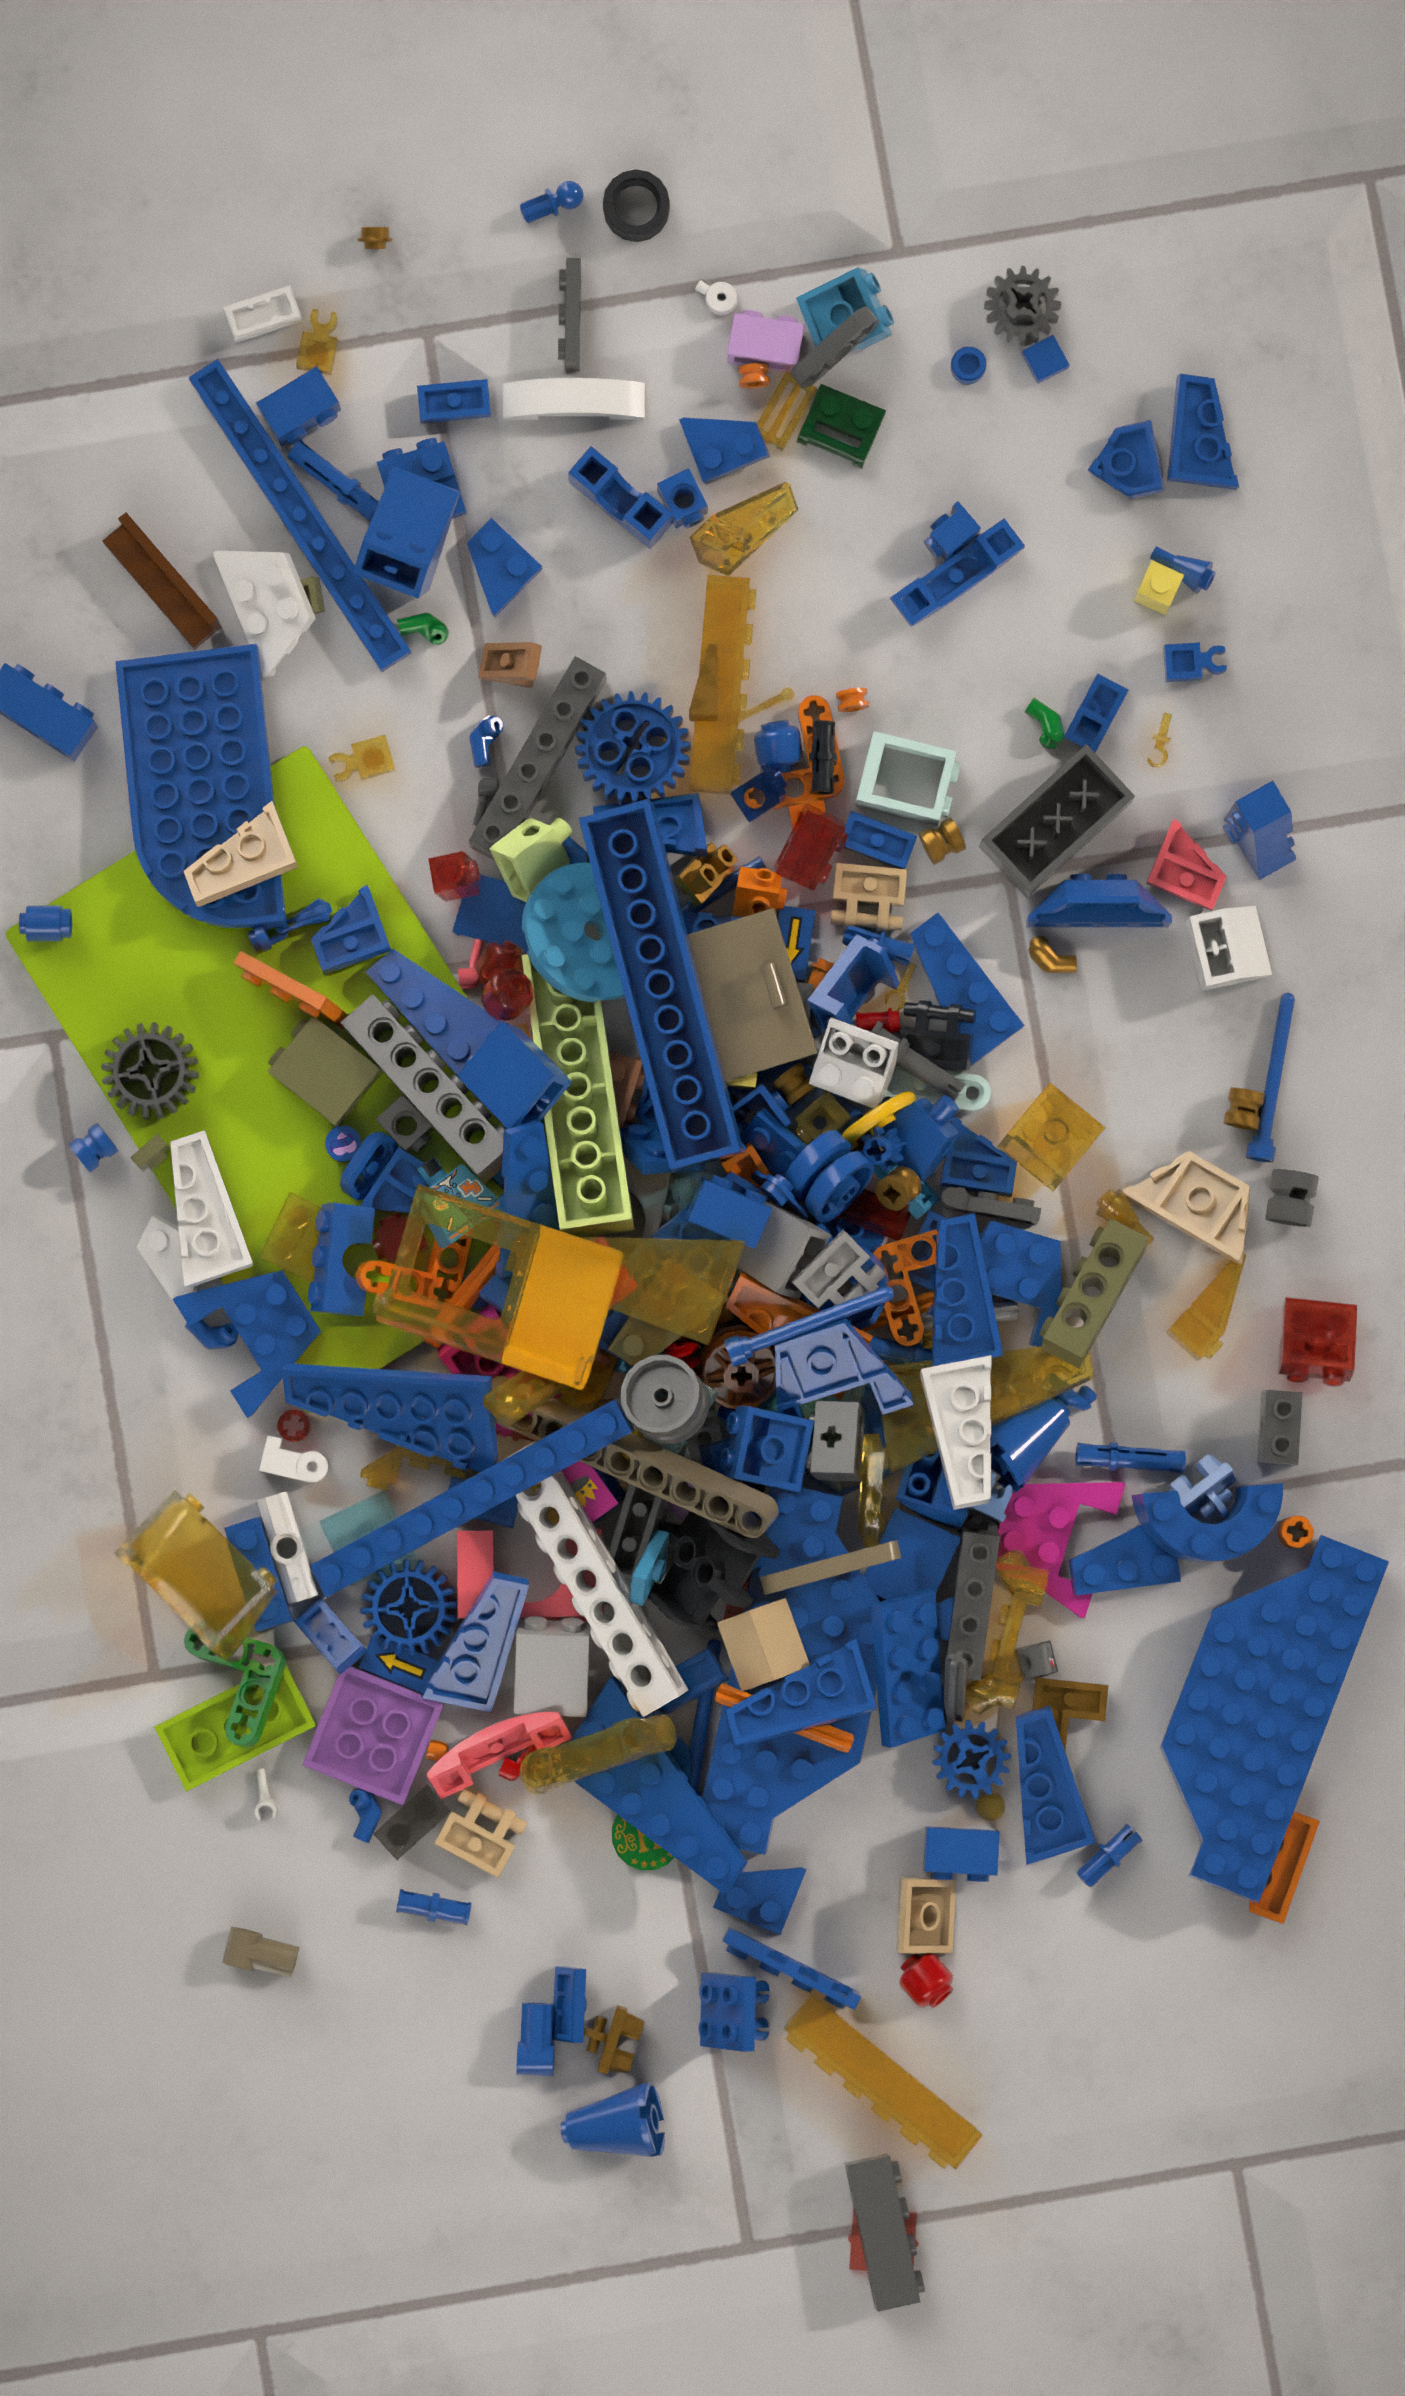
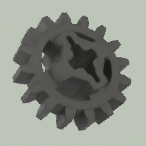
(1033, 315)

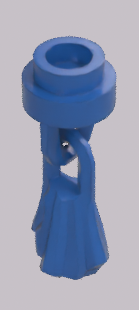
(316, 912)

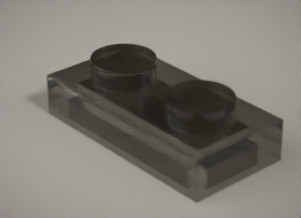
(412, 1822)

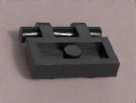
(943, 1048)

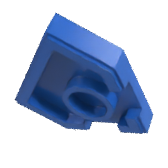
(1131, 461)

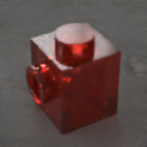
(454, 876)
(390, 1237)

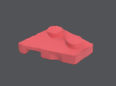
(1186, 870)

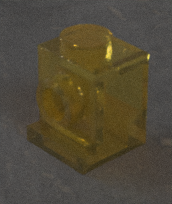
(826, 1107)

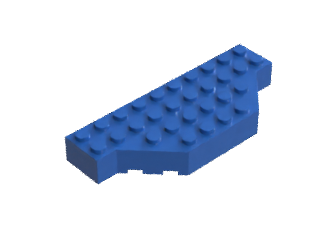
(1261, 1708)
(765, 1778)

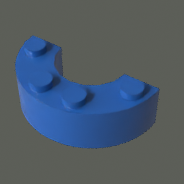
(1191, 1540)

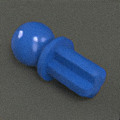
(568, 196)

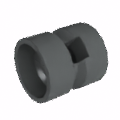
(1296, 1210)

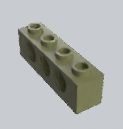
(1075, 1343)

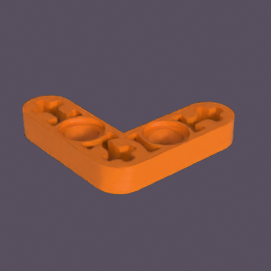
(805, 775)
(906, 1263)
(424, 1280)

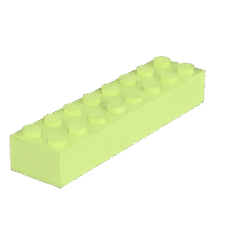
(584, 1121)

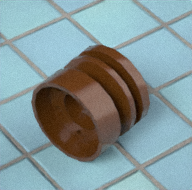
(737, 1389)

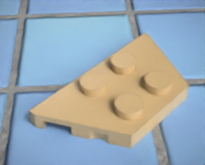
(1198, 1202)

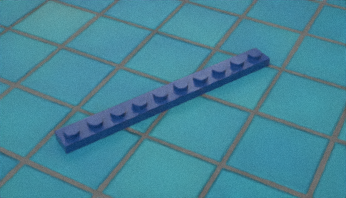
(299, 515)
(472, 1497)

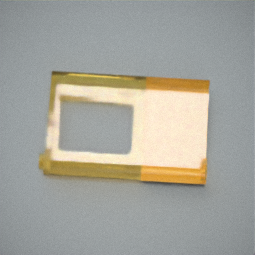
(551, 1306)

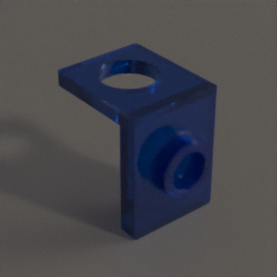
(772, 786)

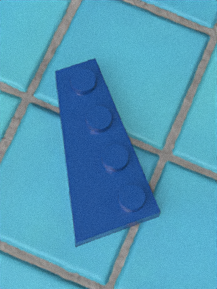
(961, 981)
(527, 1181)
(814, 1696)

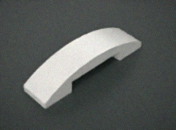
(574, 398)

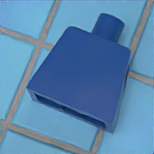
(926, 1134)

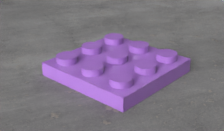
(373, 1734)

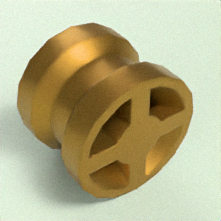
(794, 1084)
(899, 1180)

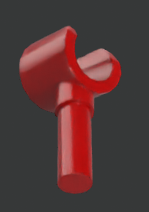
(511, 1769)

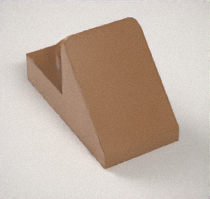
(510, 663)

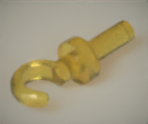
(1161, 739)

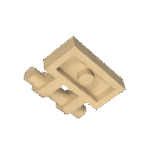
(871, 886)
(476, 1844)

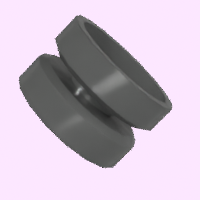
(649, 1384)

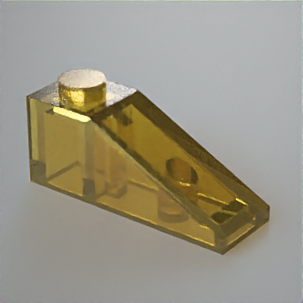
(742, 528)
(1207, 1316)

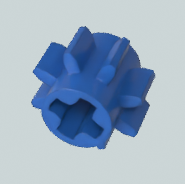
(890, 1141)

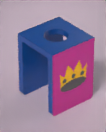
(595, 1489)

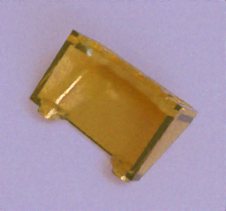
(199, 1573)

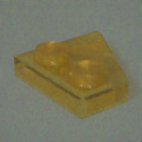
(293, 1238)

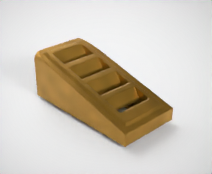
(705, 697)

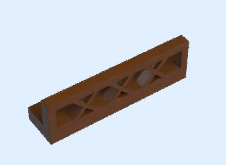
(162, 582)

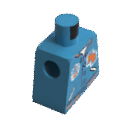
(459, 1183)

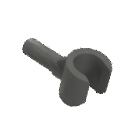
(486, 788)

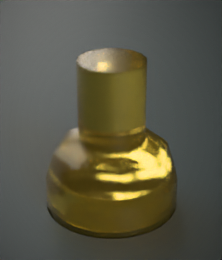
(990, 1806)

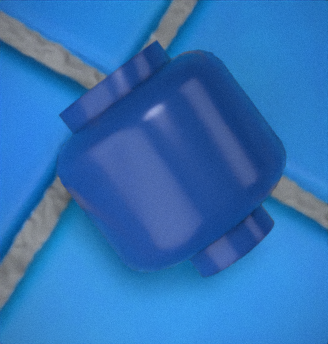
(778, 745)

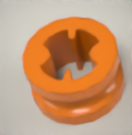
(754, 375)
(852, 699)

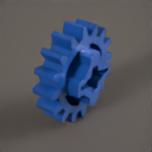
(979, 1773)

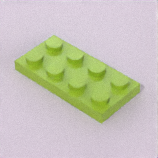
(198, 1737)

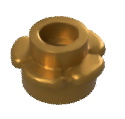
(375, 237)

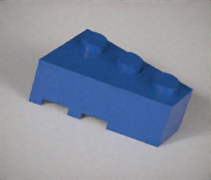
(1261, 829)

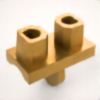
(706, 874)
(612, 2057)

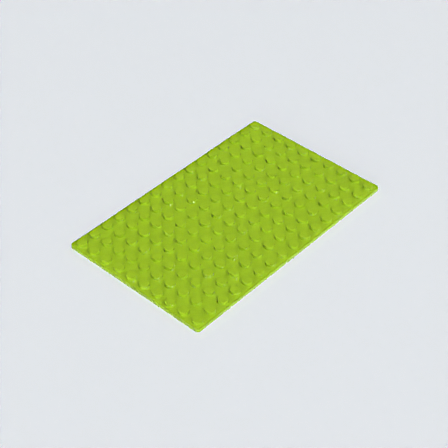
(151, 963)

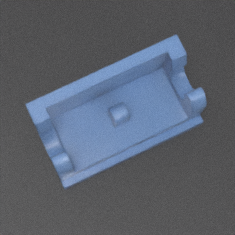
(996, 1506)

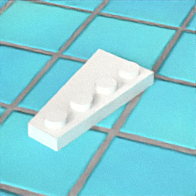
(206, 1220)
(960, 1416)

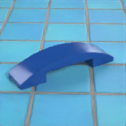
(958, 573)

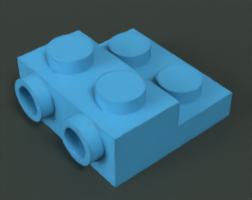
(838, 299)

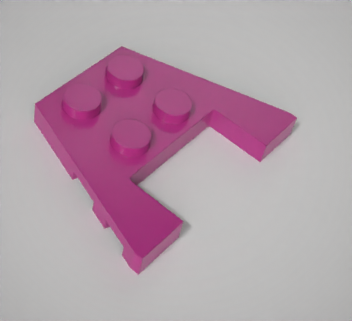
(1041, 1523)

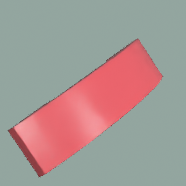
(492, 1744)

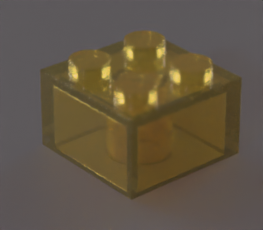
(1051, 1136)

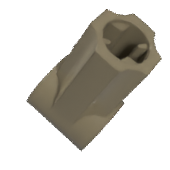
(251, 1950)

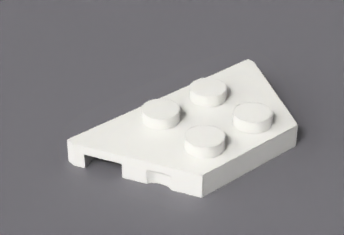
(267, 601)

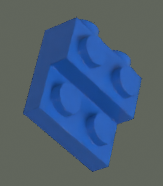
(428, 461)
(766, 1448)

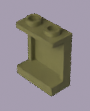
(323, 1070)

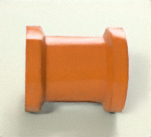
(1304, 1525)

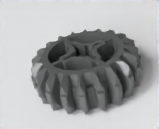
(165, 1068)

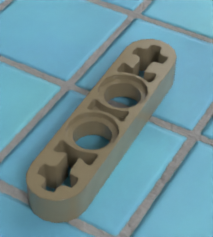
(830, 1567)

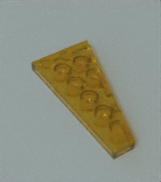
(672, 1281)
(1017, 1384)

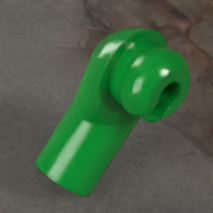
(1049, 721)

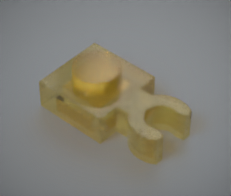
(318, 347)
(369, 757)

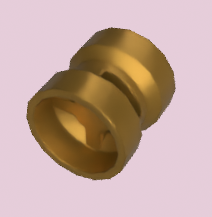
(935, 845)
(1245, 1101)

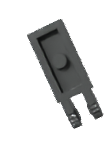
(987, 1205)

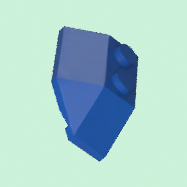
(1100, 905)

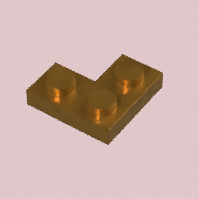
(1070, 1700)

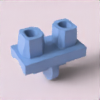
(1210, 1492)

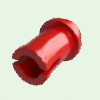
(889, 1018)

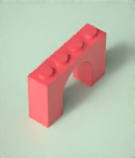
(477, 1563)

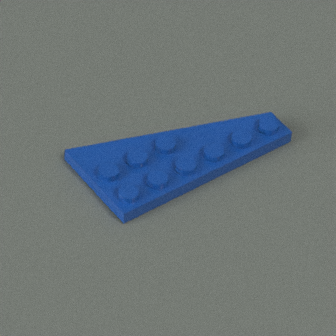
(659, 1800)

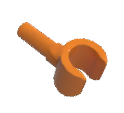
(436, 1750)

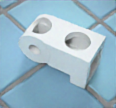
(306, 1467)

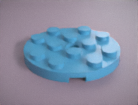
(557, 939)

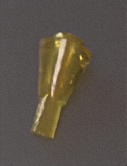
(1117, 1207)

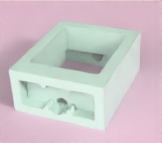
(942, 802)

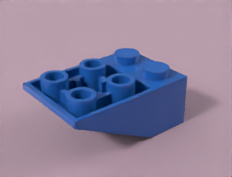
(407, 533)

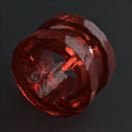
(287, 1416)

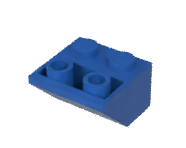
(927, 1493)

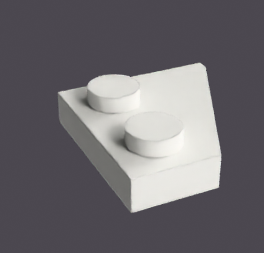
(162, 1253)

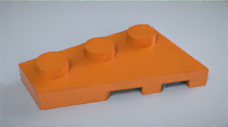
(288, 988)
(1286, 1869)

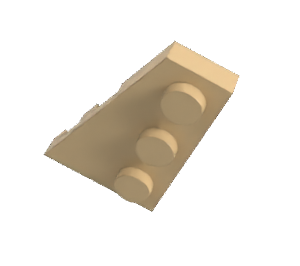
(245, 859)

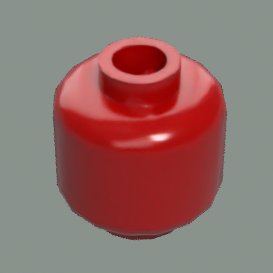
(926, 1980)

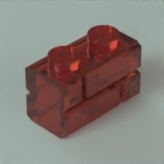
(810, 847)

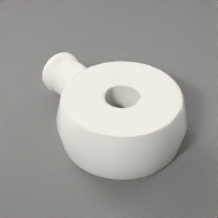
(716, 290)

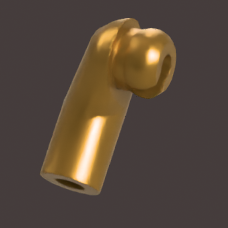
(1048, 960)

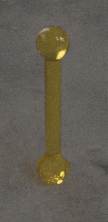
(786, 694)

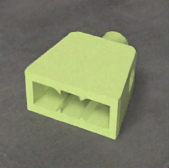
(531, 854)

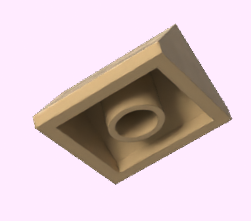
(763, 1644)
(925, 1915)

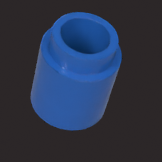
(46, 923)

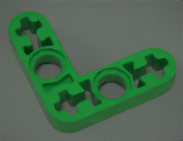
(253, 1676)

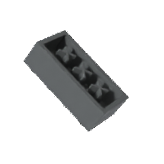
(1056, 821)

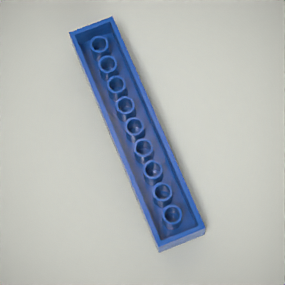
(661, 985)

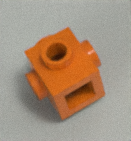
(758, 892)

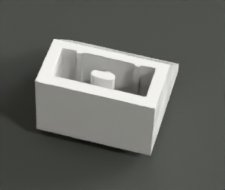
(1228, 947)
(854, 1063)

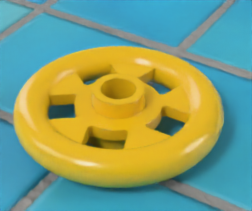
(878, 1116)

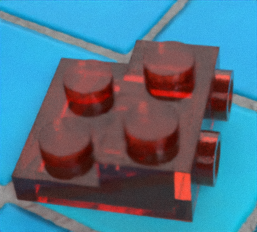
(1318, 1341)

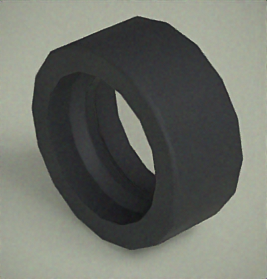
(629, 179)

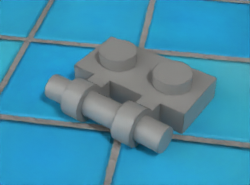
(833, 1268)

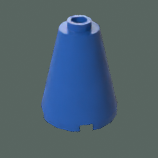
(1025, 1440)
(618, 2124)

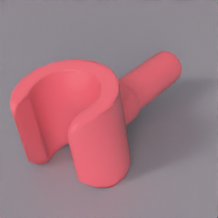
(468, 976)

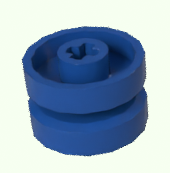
(829, 1176)

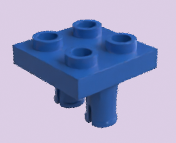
(729, 2011)

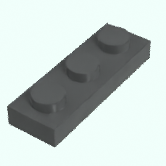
(570, 314)

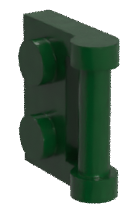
(845, 416)

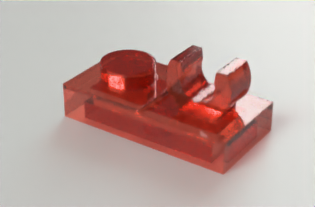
(872, 1215)

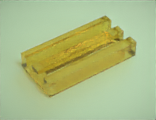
(770, 437)

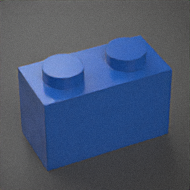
(299, 407)
(729, 1211)
(961, 1852)

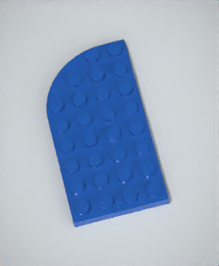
(197, 771)

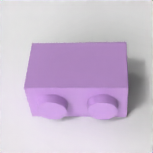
(765, 340)

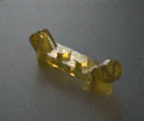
(1026, 1586)
(597, 1752)

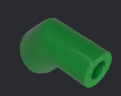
(426, 625)

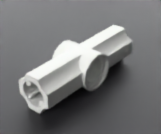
(294, 1571)

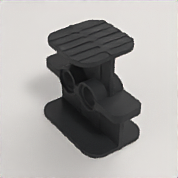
(707, 1566)

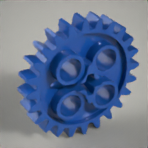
(604, 736)

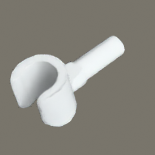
(264, 1796)

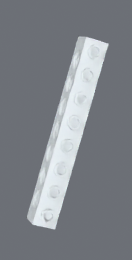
(610, 1587)

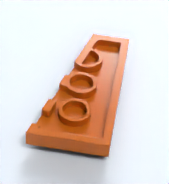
(767, 1309)

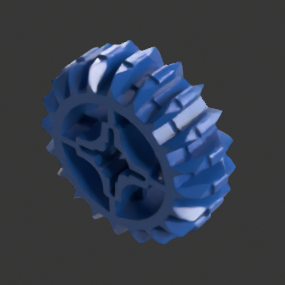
(385, 1609)

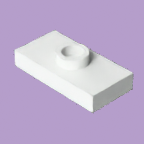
(262, 314)

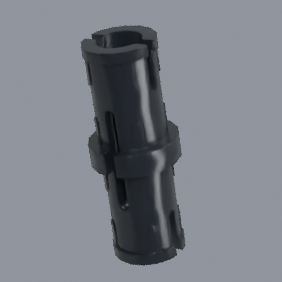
(823, 757)

